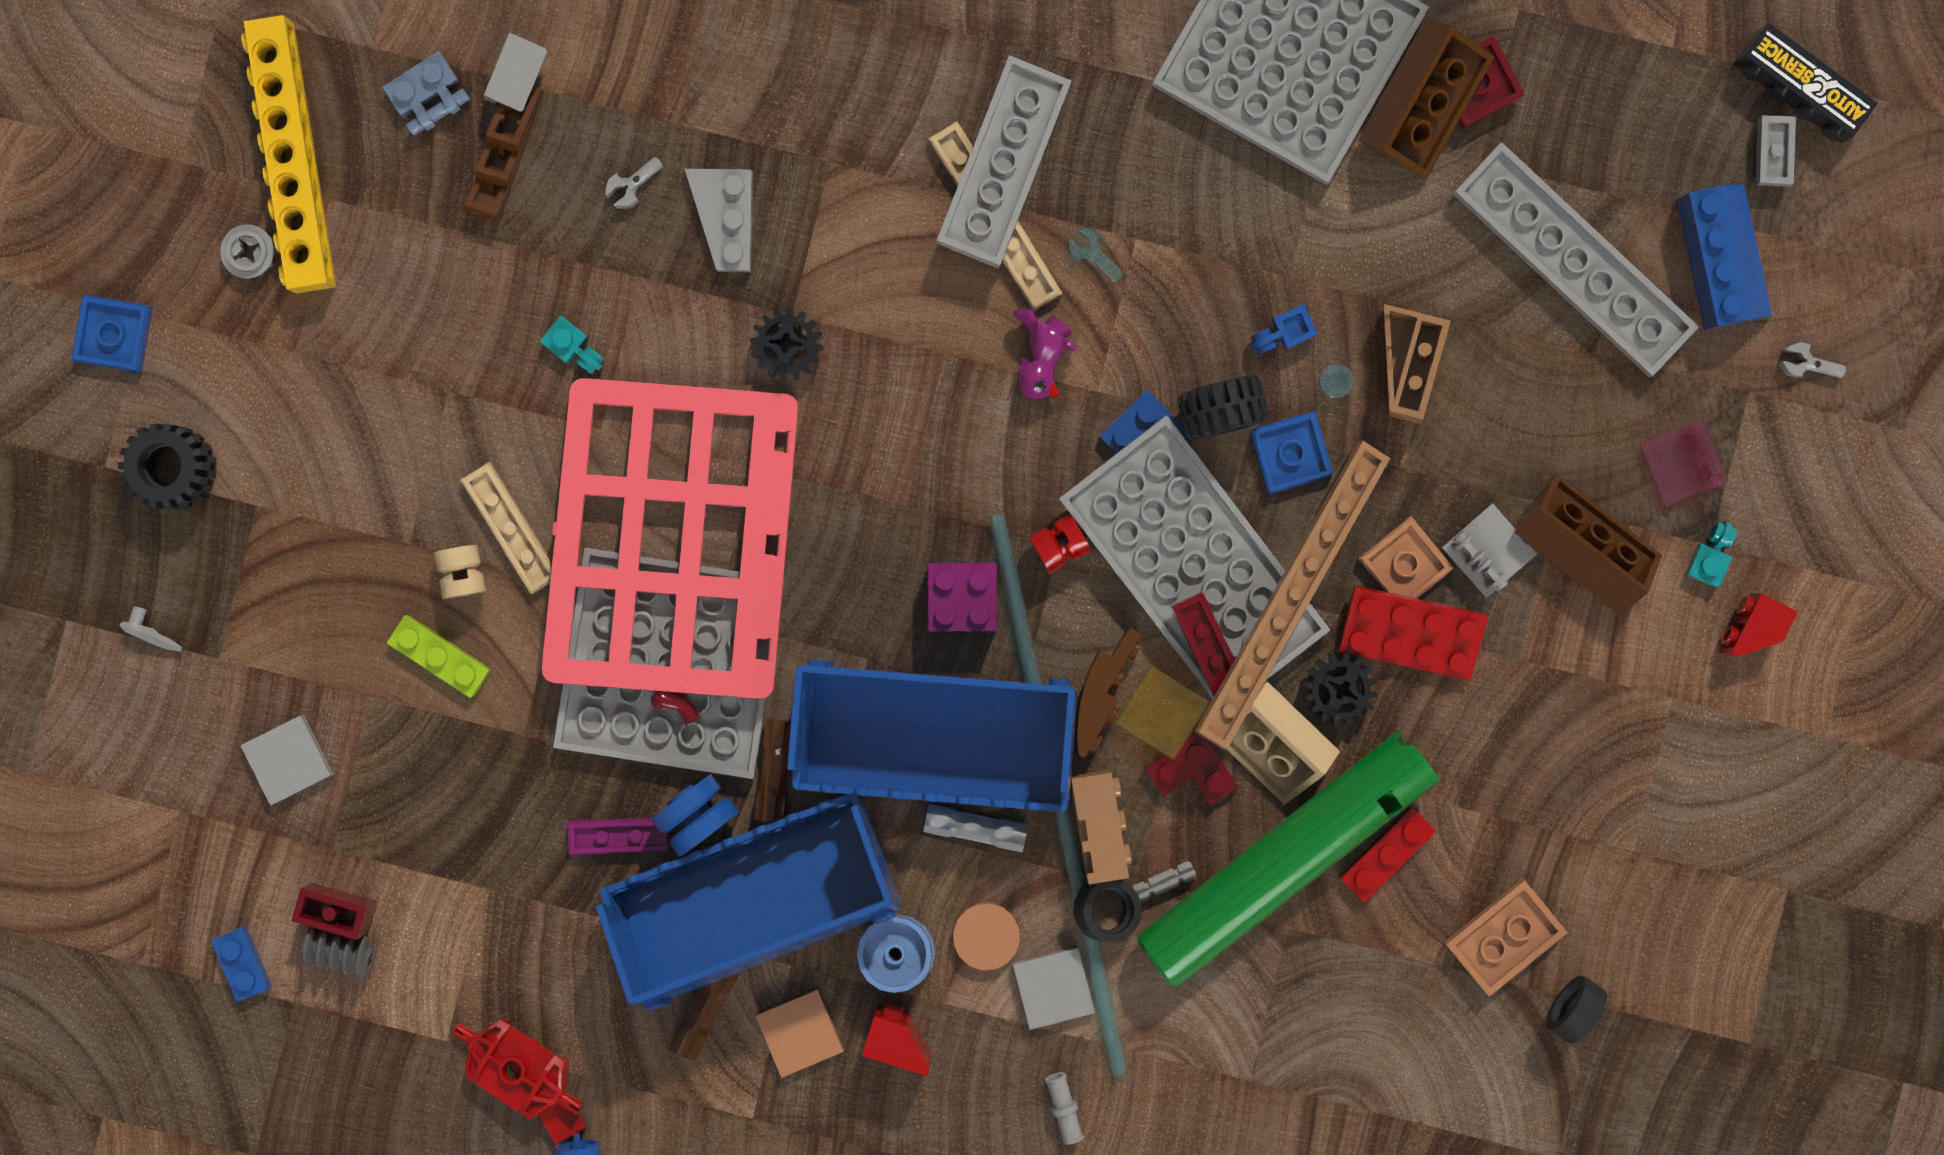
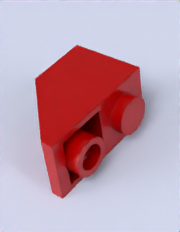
(1759, 625)

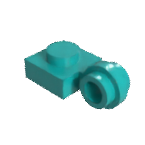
(566, 342)
(1708, 563)

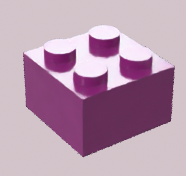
(962, 597)

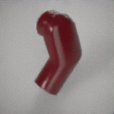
(675, 701)

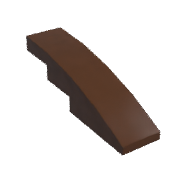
(501, 157)

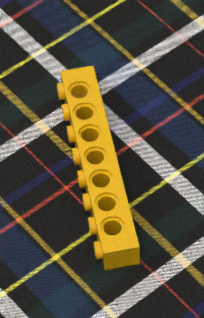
(280, 35)

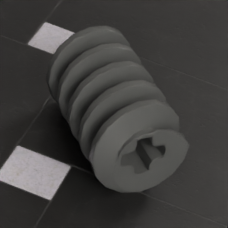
(338, 953)

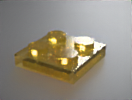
(1163, 713)

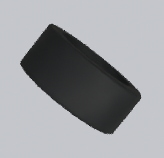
(1128, 922)
(1576, 1009)

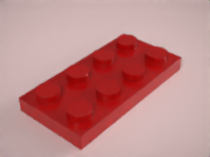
(1412, 632)

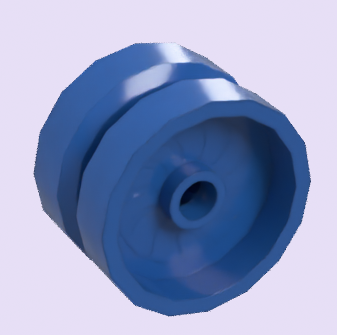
(694, 814)

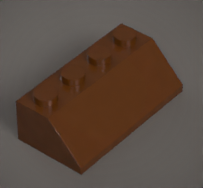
(1426, 97)
(1589, 545)

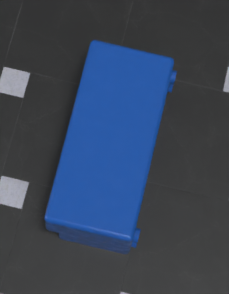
(932, 737)
(747, 901)

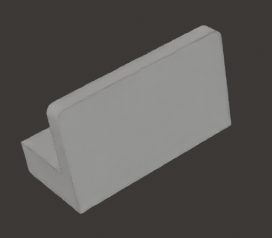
(515, 73)

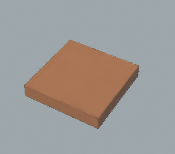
(1405, 561)
(799, 1032)

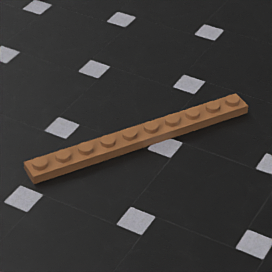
(1292, 595)

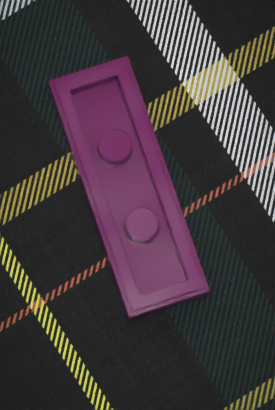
(616, 836)

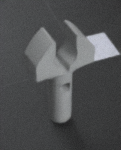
(632, 183)
(1809, 363)

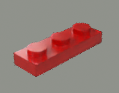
(1387, 854)

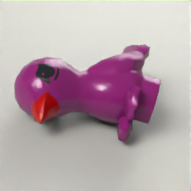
(1047, 347)

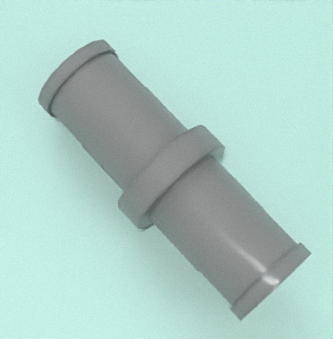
(1064, 1108)

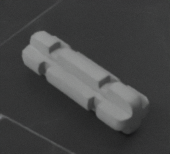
(1165, 881)

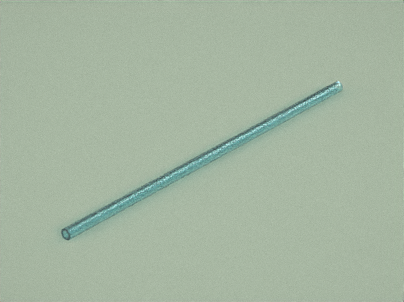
(1063, 819)

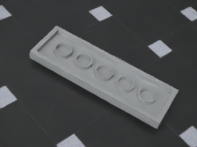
(1003, 162)

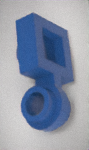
(1291, 328)

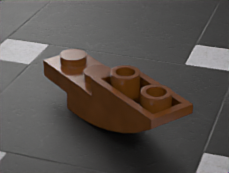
(1095, 702)

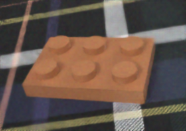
(1505, 937)

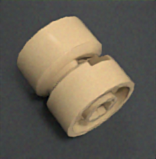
(458, 560)

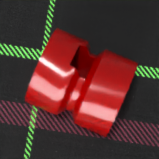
(1048, 548)

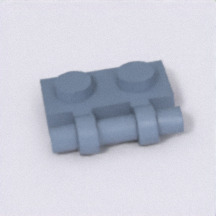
(420, 86)

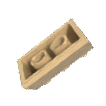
(1281, 746)

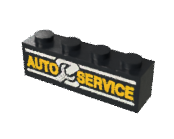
(1804, 84)

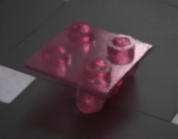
(1684, 462)

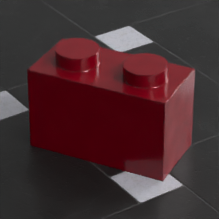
(334, 911)

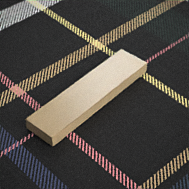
(509, 527)

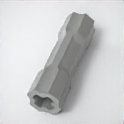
(998, 832)

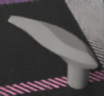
(150, 635)

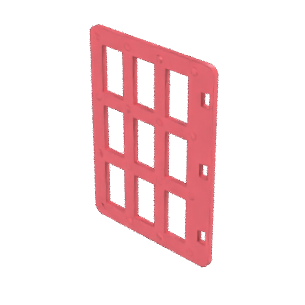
(761, 574)

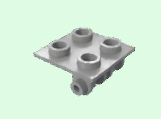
(1489, 551)

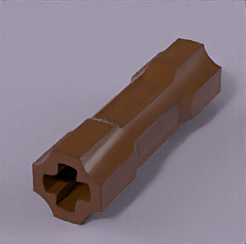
(772, 795)
(700, 1017)

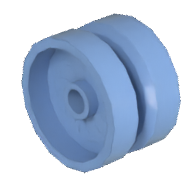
(882, 968)

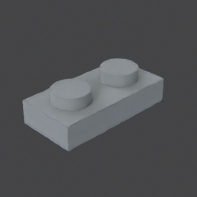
(1775, 150)

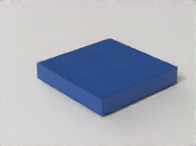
(112, 333)
(1291, 452)

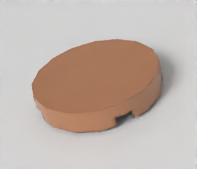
(986, 936)

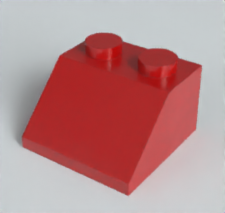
(896, 1040)

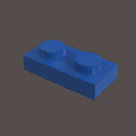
(241, 963)

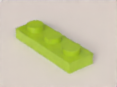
(439, 656)

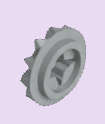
(233, 248)

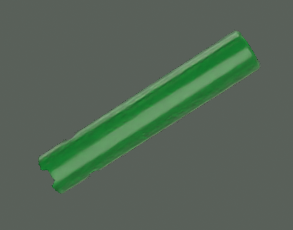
(1287, 859)

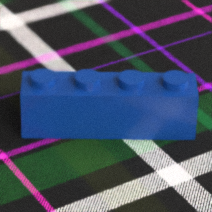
(1724, 256)

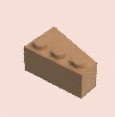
(1412, 359)
(1100, 826)

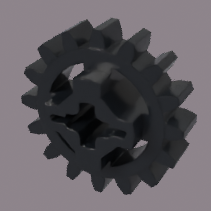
(788, 329)
(1349, 676)

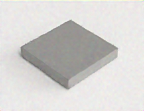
(287, 760)
(1053, 987)

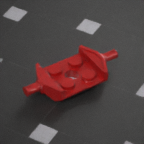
(542, 1075)

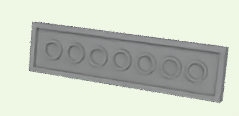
(1575, 260)

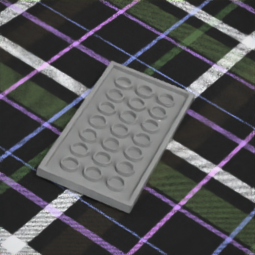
(1180, 534)

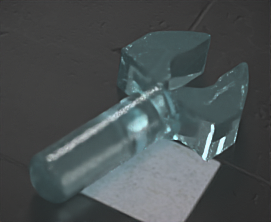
(1094, 254)

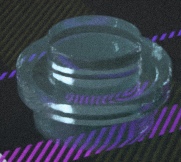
(1336, 381)

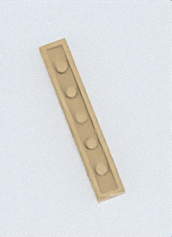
(1020, 256)

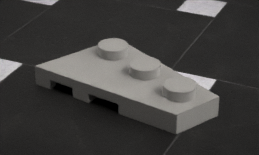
(725, 212)

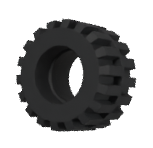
(1223, 407)
(141, 460)

